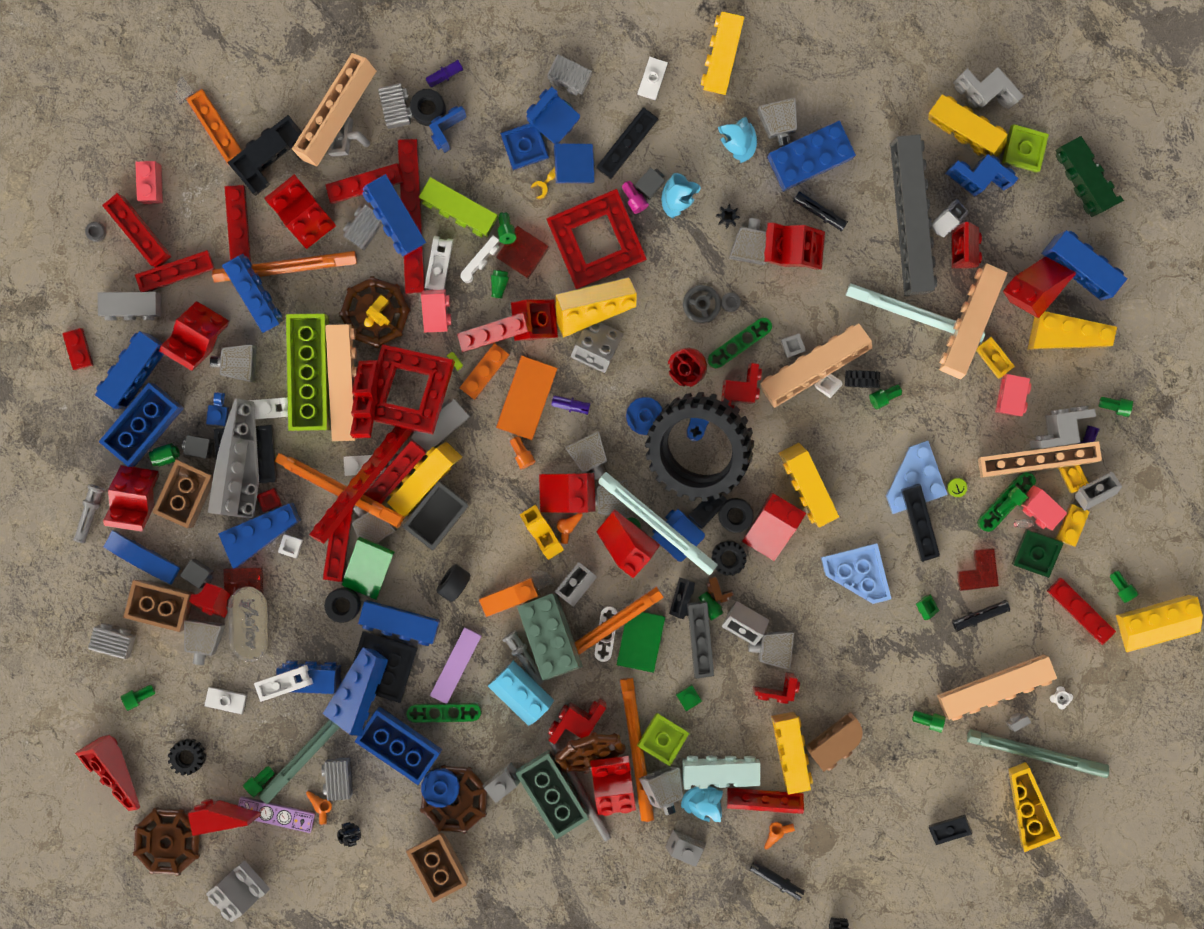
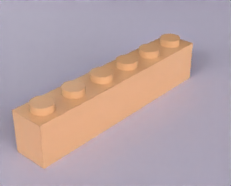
(334, 109)
(973, 321)
(816, 365)
(341, 378)
(1039, 459)
(996, 687)

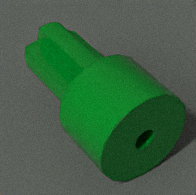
(506, 230)
(882, 397)
(1122, 406)
(1015, 498)
(1126, 591)
(132, 699)
(935, 721)
(255, 785)

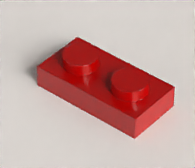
(77, 349)

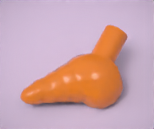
(567, 525)
(320, 805)
(776, 832)

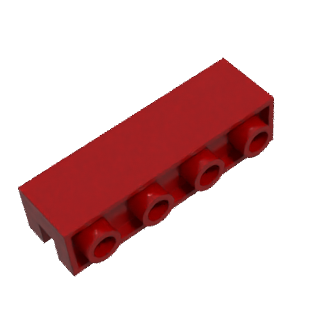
(137, 230)

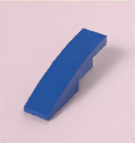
(142, 557)

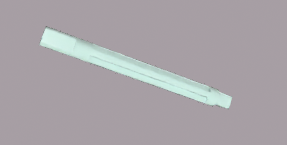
(902, 308)
(658, 523)

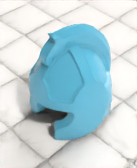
(741, 139)
(678, 194)
(703, 803)

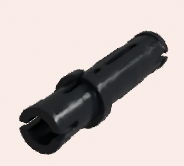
(820, 211)
(973, 619)
(783, 884)

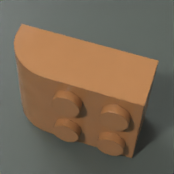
(183, 494)
(158, 605)
(836, 742)
(438, 867)

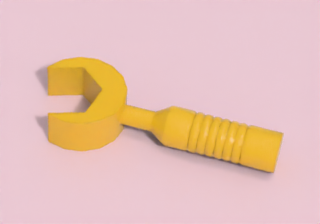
(543, 185)

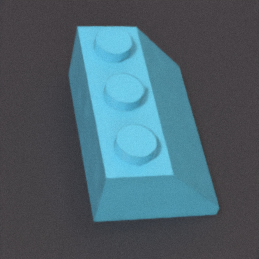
(521, 693)

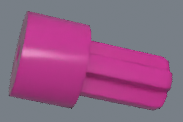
(636, 201)

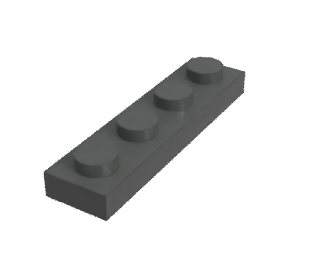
(700, 639)

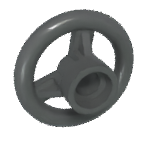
(687, 300)

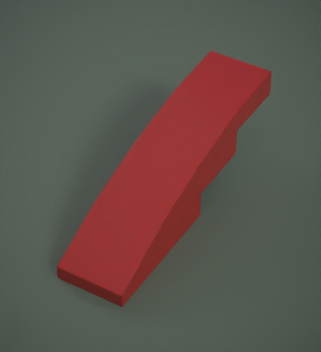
(364, 399)

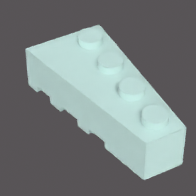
(720, 772)

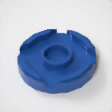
(642, 414)
(440, 787)

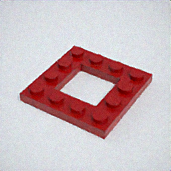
(606, 204)
(439, 374)

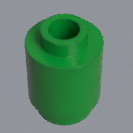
(164, 455)

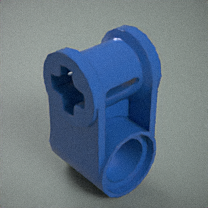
(698, 423)

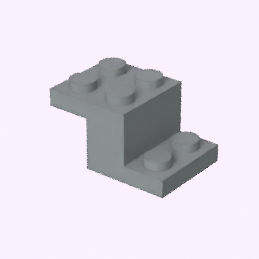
(981, 93)
(1062, 427)
(237, 891)

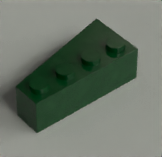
(1087, 177)

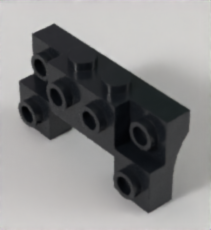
(263, 152)

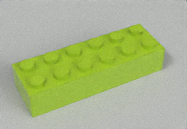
(307, 372)

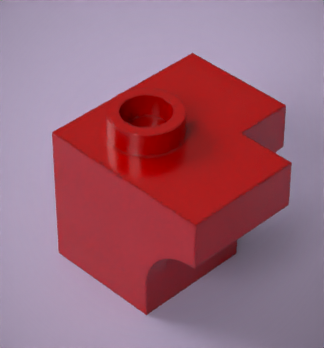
(211, 600)

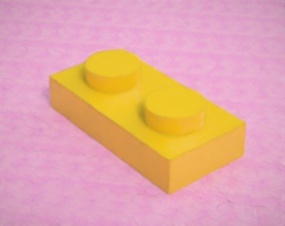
(994, 357)
(1073, 477)
(1072, 525)

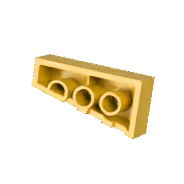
(723, 52)
(968, 127)
(593, 304)
(1067, 332)
(423, 479)
(809, 485)
(791, 752)
(1032, 814)

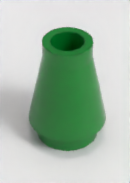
(498, 283)
(714, 607)

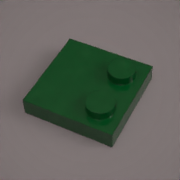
(1037, 553)

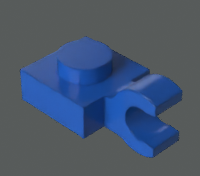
(217, 413)

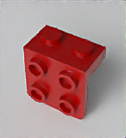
(790, 687)

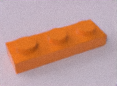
(484, 371)

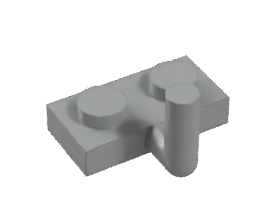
(341, 143)

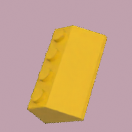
(1160, 622)

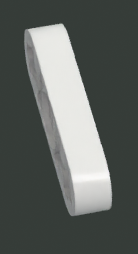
(599, 646)

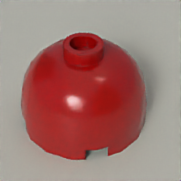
(687, 366)

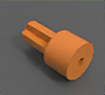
(524, 458)

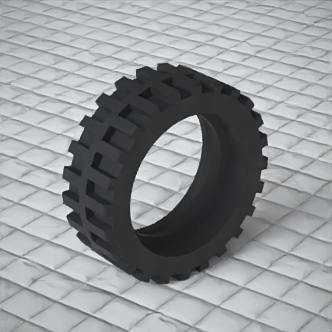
(677, 476)

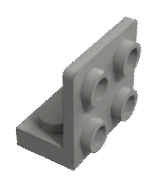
(597, 346)

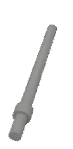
(584, 798)

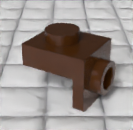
(713, 587)

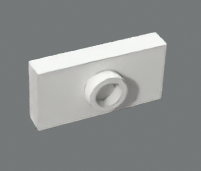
(652, 78)
(225, 700)

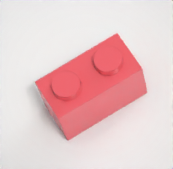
(149, 182)
(435, 310)
(1013, 395)
(1043, 508)

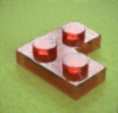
(985, 573)

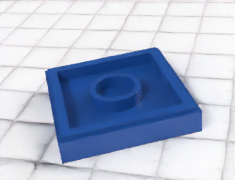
(524, 146)
(574, 163)

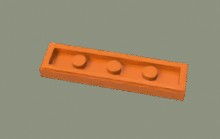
(214, 125)

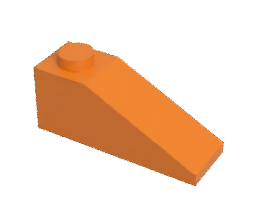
(509, 597)

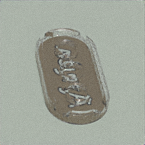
(248, 624)

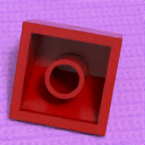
(541, 318)

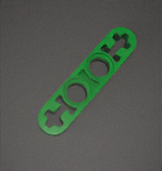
(741, 345)
(1002, 497)
(444, 715)

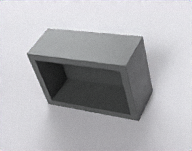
(436, 515)

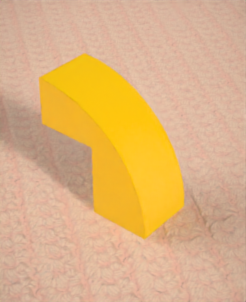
(541, 532)

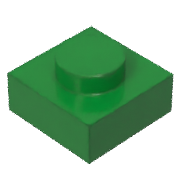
(927, 607)
(688, 697)

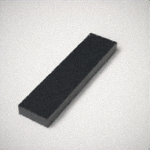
(627, 143)
(920, 522)

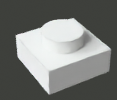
(828, 385)
(290, 546)

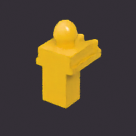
(374, 312)

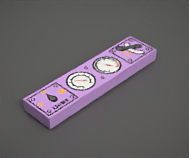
(280, 815)

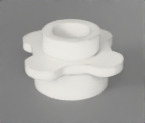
(1067, 697)

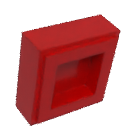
(269, 500)

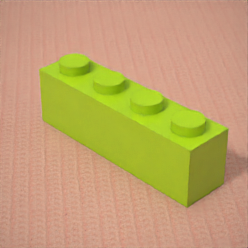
(458, 207)

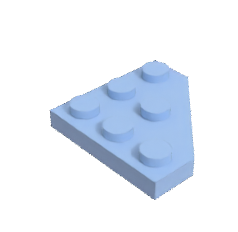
(917, 468)
(860, 572)

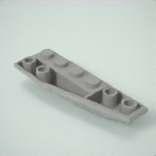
(236, 465)

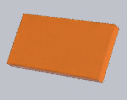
(526, 397)

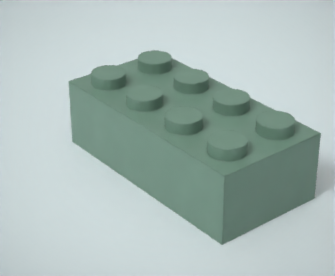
(549, 636)
(552, 794)

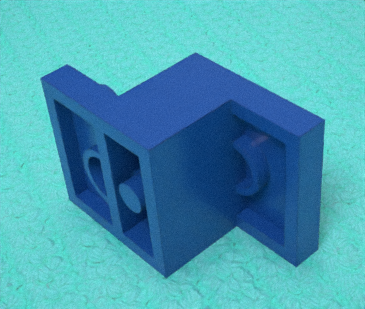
(984, 172)

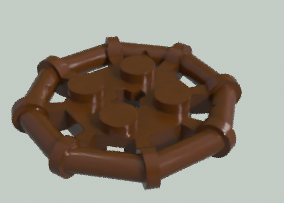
(366, 301)
(580, 752)
(465, 804)
(155, 846)

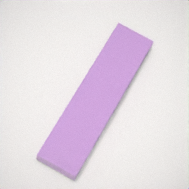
(455, 665)

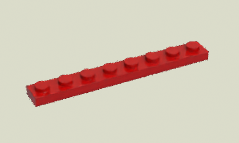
(409, 196)
(359, 484)

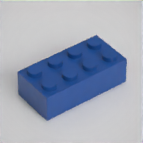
(811, 156)
(1091, 270)
(131, 371)
(141, 424)
(398, 745)

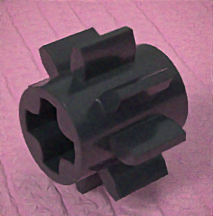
(728, 210)
(349, 834)

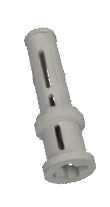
(93, 504)
(521, 648)

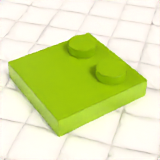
(1025, 148)
(662, 739)

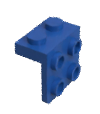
(552, 116)
(441, 124)
(685, 527)

